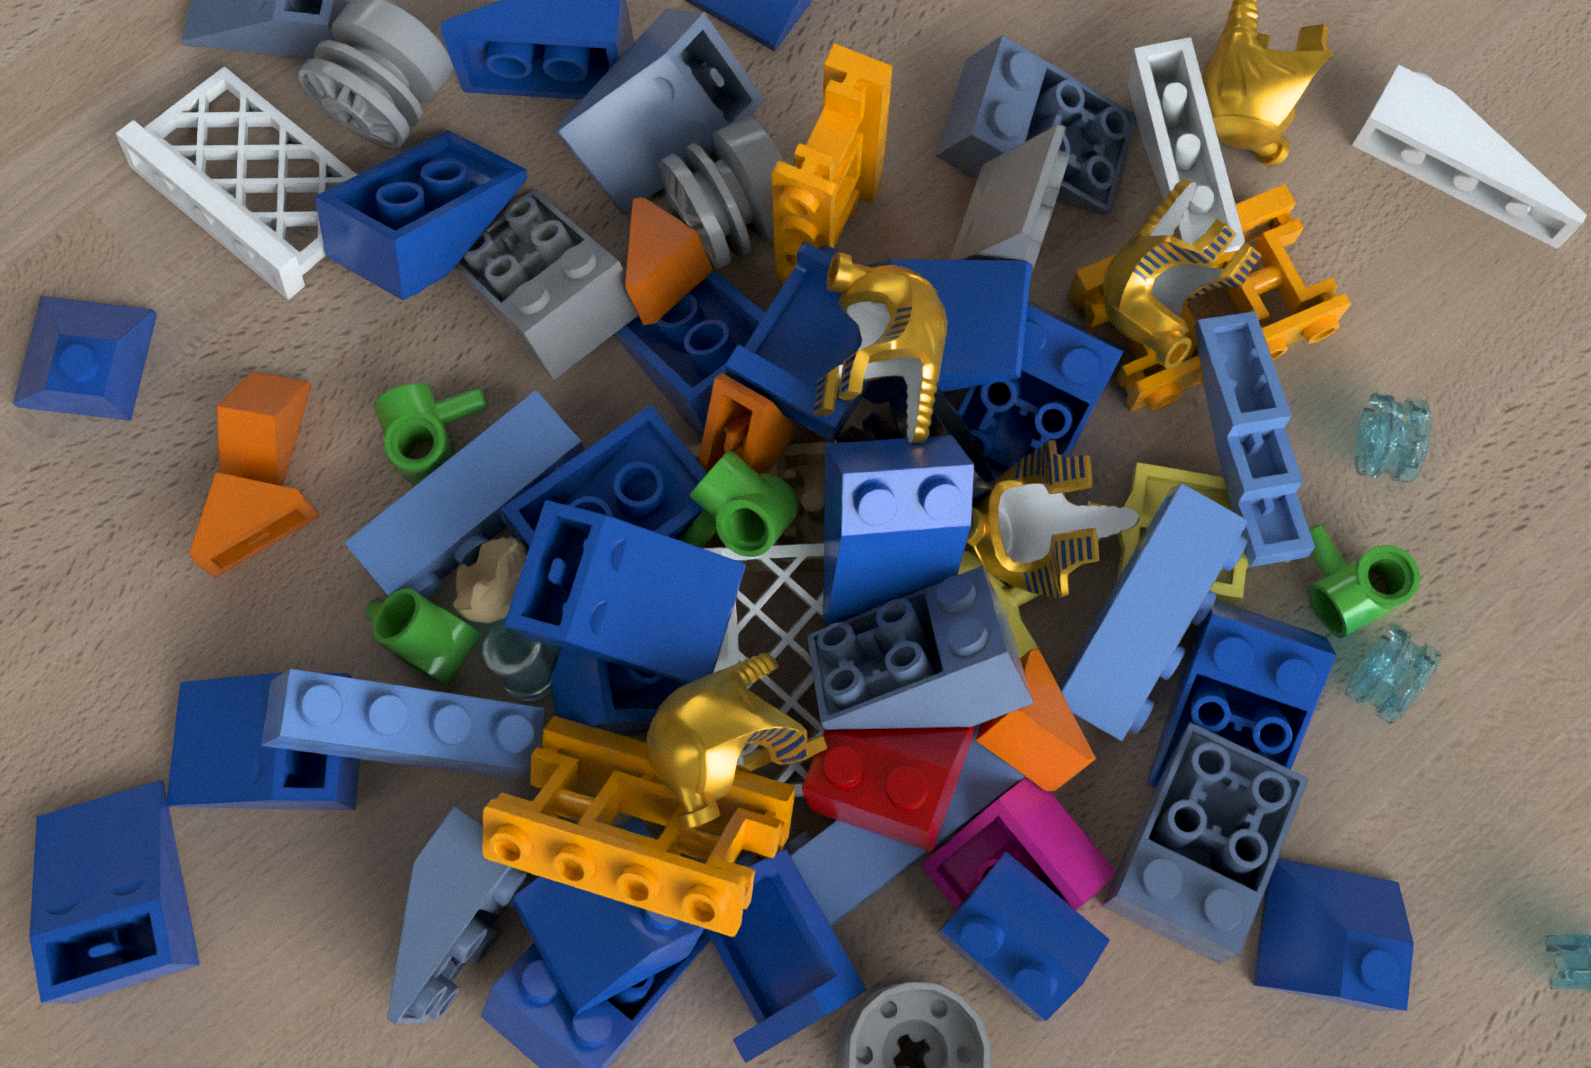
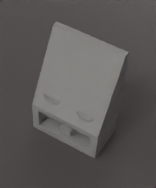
(1014, 202)
(547, 283)

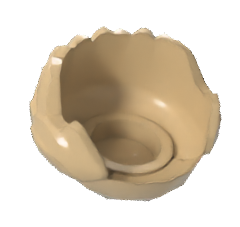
(490, 583)

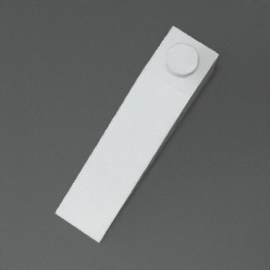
(1182, 135)
(1450, 147)

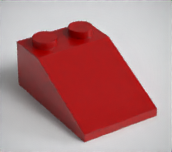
(889, 779)

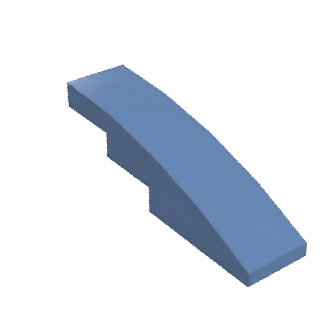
(1251, 437)

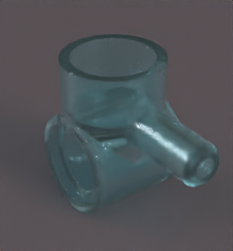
(525, 680)

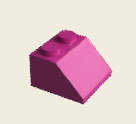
(1035, 833)

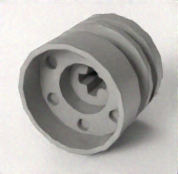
(376, 71)
(727, 193)
(918, 1012)

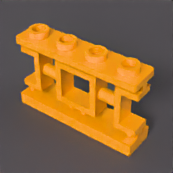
(838, 161)
(1313, 308)
(622, 862)

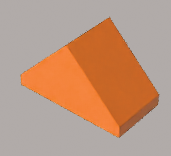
(662, 260)
(745, 424)
(260, 426)
(245, 519)
(1041, 737)

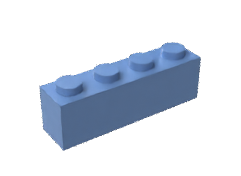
(461, 501)
(1150, 610)
(400, 725)
(852, 864)

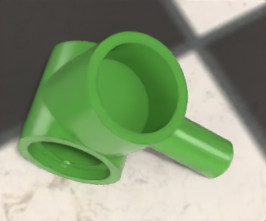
(413, 416)
(728, 498)
(1345, 596)
(421, 633)

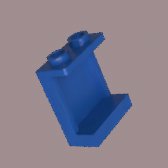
(799, 344)
(784, 957)

